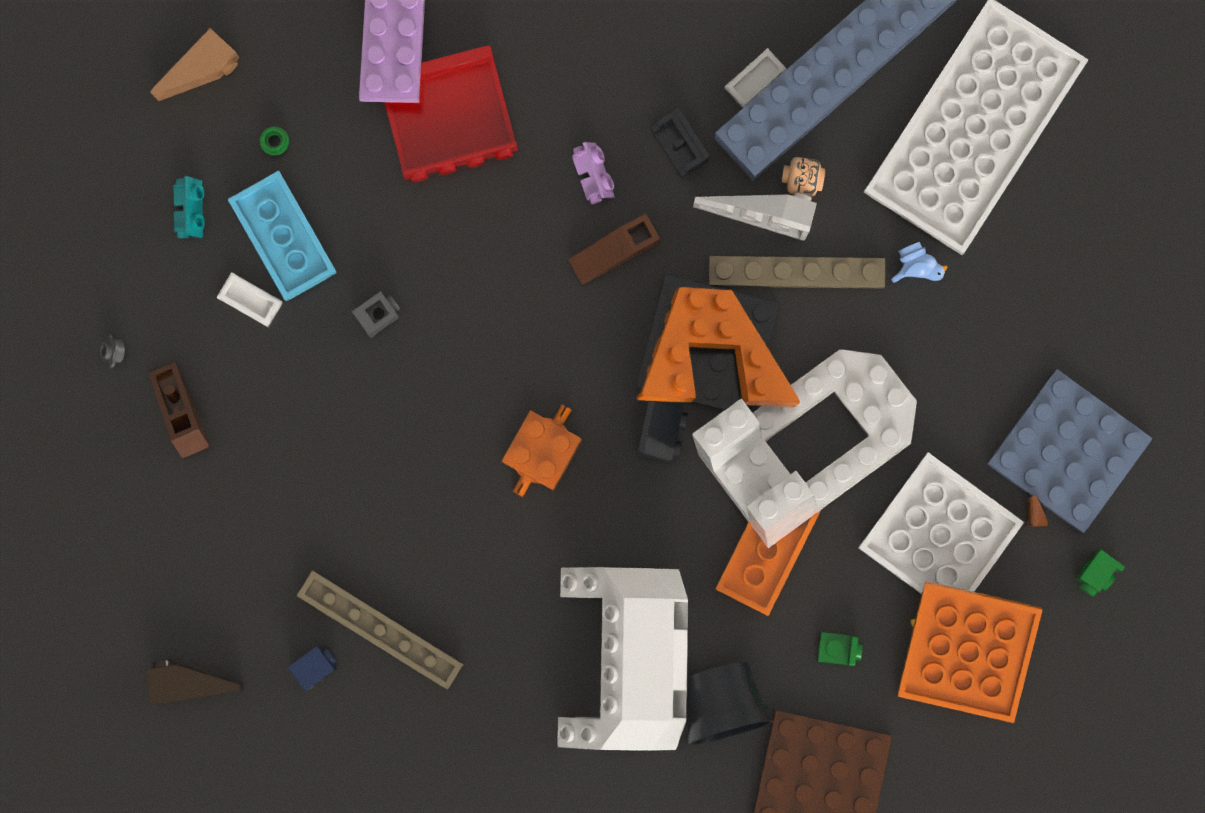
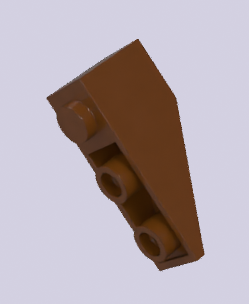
(615, 249)

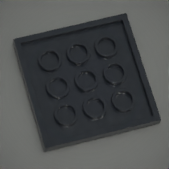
(712, 368)

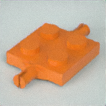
(541, 450)

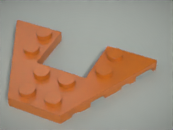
(713, 321)

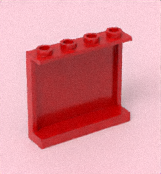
(457, 117)

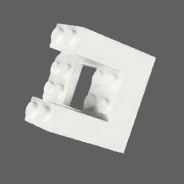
(755, 478)

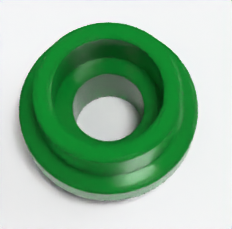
(272, 132)

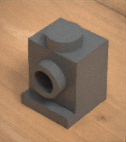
(365, 313)

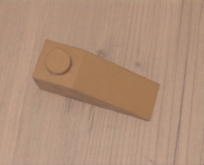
(202, 64)

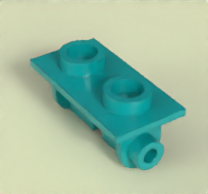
(190, 195)

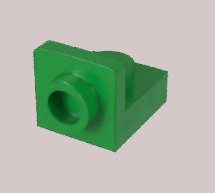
(839, 649)

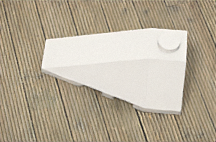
(776, 213)

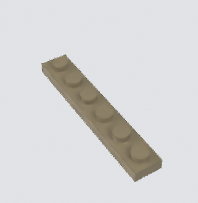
(796, 272)
(380, 630)

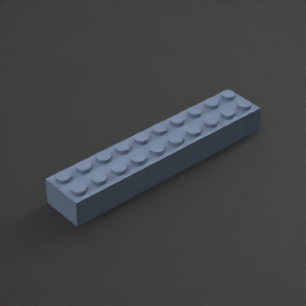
(823, 80)

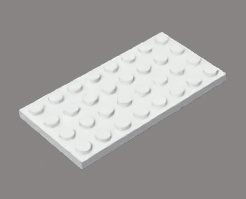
(976, 126)

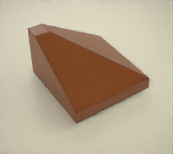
(1035, 513)

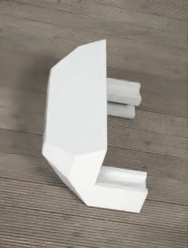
(639, 659)

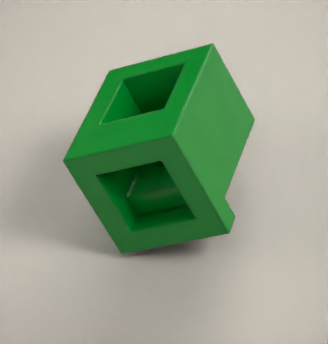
(1098, 573)

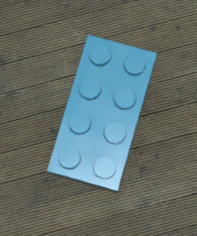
(282, 236)

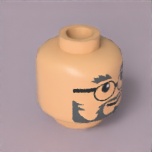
(803, 176)

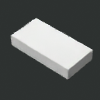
(755, 78)
(249, 299)

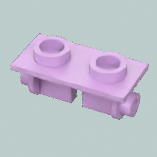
(590, 159)

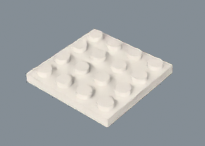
(940, 530)

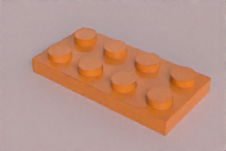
(759, 572)

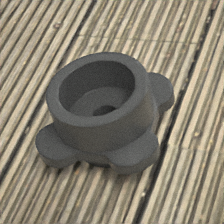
(112, 350)

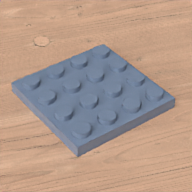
(1069, 451)

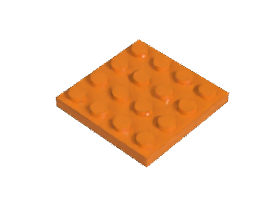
(969, 651)

